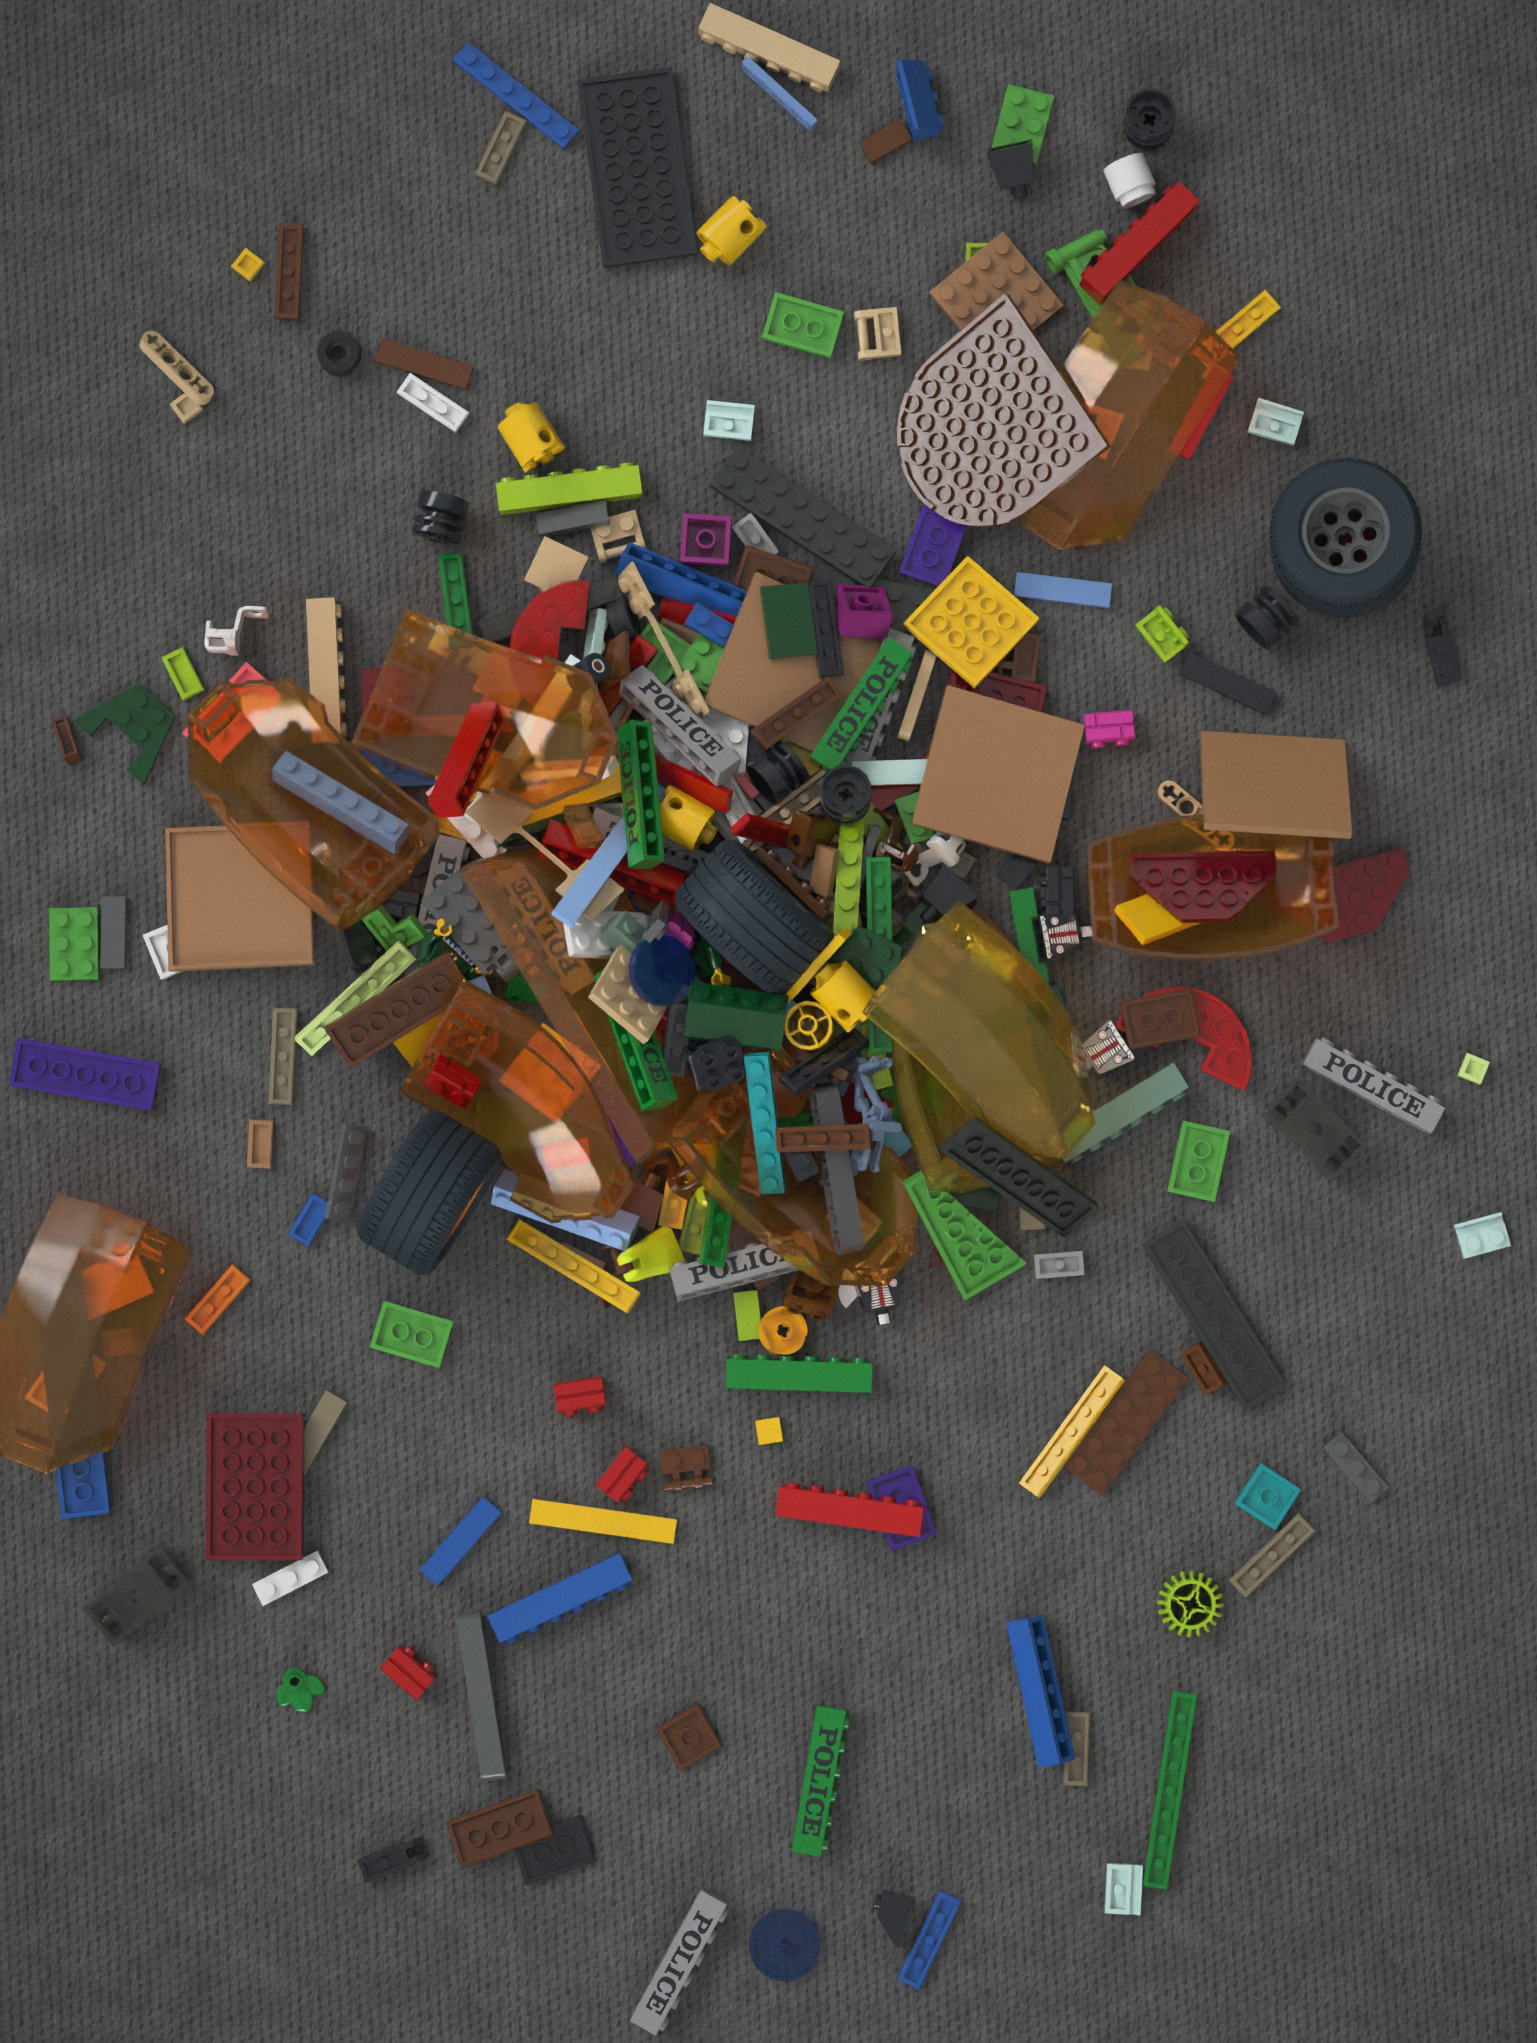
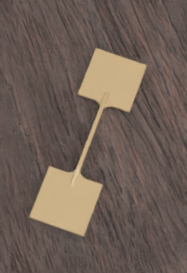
(554, 565)
(640, 604)
(505, 819)

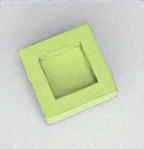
(1473, 1068)

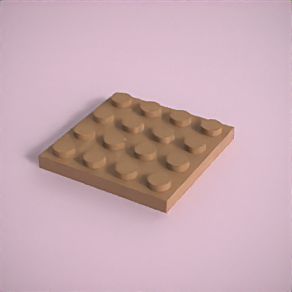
(986, 277)

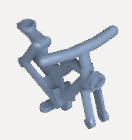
(877, 1116)

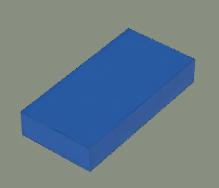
(309, 1220)

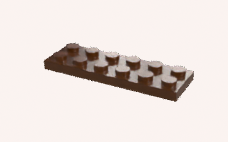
(395, 1010)
(1125, 1422)

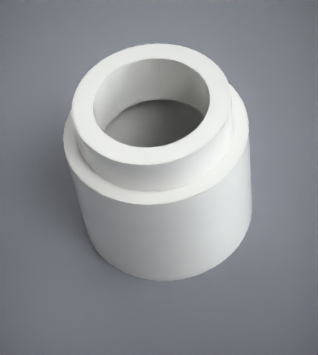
(1130, 180)

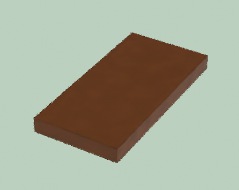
(499, 1829)

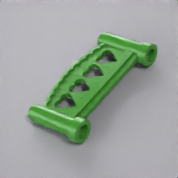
(1074, 259)

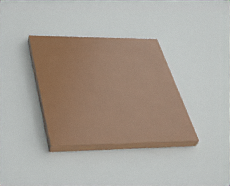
(755, 688)
(997, 774)
(1275, 784)
(229, 907)

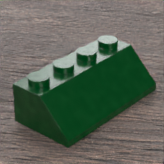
(747, 1015)

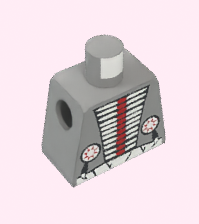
(1106, 1049)

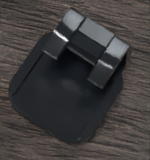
(715, 1063)

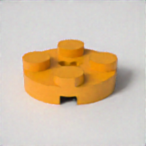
(776, 1343)

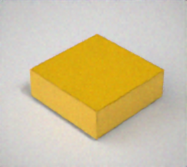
(248, 264)
(769, 1430)

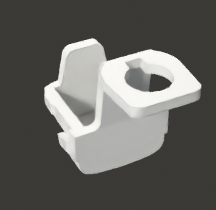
(231, 637)
(939, 851)

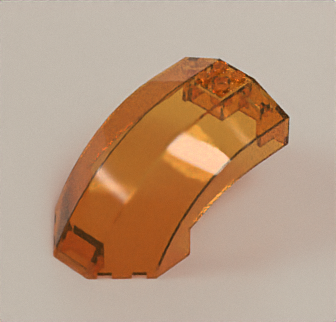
(1147, 383)
(554, 725)
(326, 864)
(528, 1104)
(719, 1149)
(81, 1330)

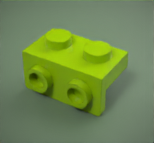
(1163, 633)

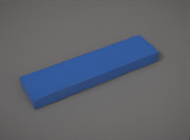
(460, 1541)
(929, 1939)

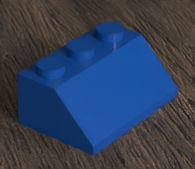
(918, 99)

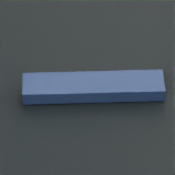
(779, 94)
(1063, 590)

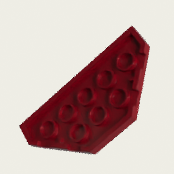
(1203, 884)
(1366, 892)

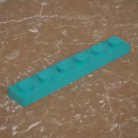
(764, 1122)

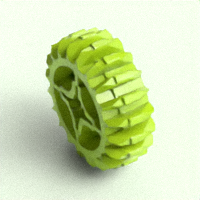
(1186, 1615)

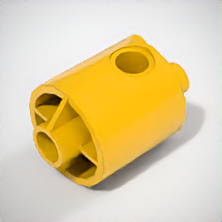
(730, 231)
(530, 435)
(686, 819)
(842, 993)
(809, 1026)

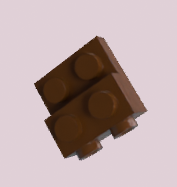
(810, 1296)

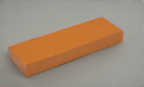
(217, 1299)

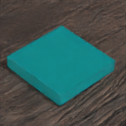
(1267, 1496)

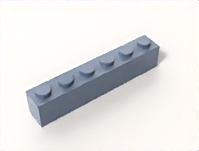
(340, 802)

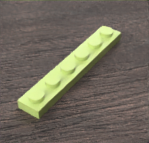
(370, 983)

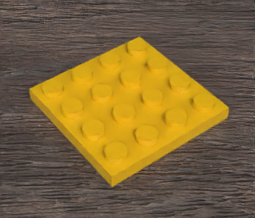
(971, 622)

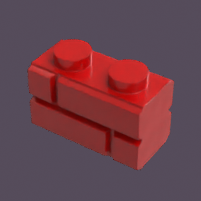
(452, 1081)
(580, 1394)
(622, 1475)
(408, 1671)

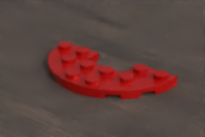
(541, 621)
(1222, 1032)

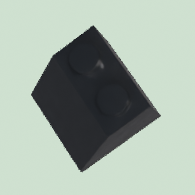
(360, 946)

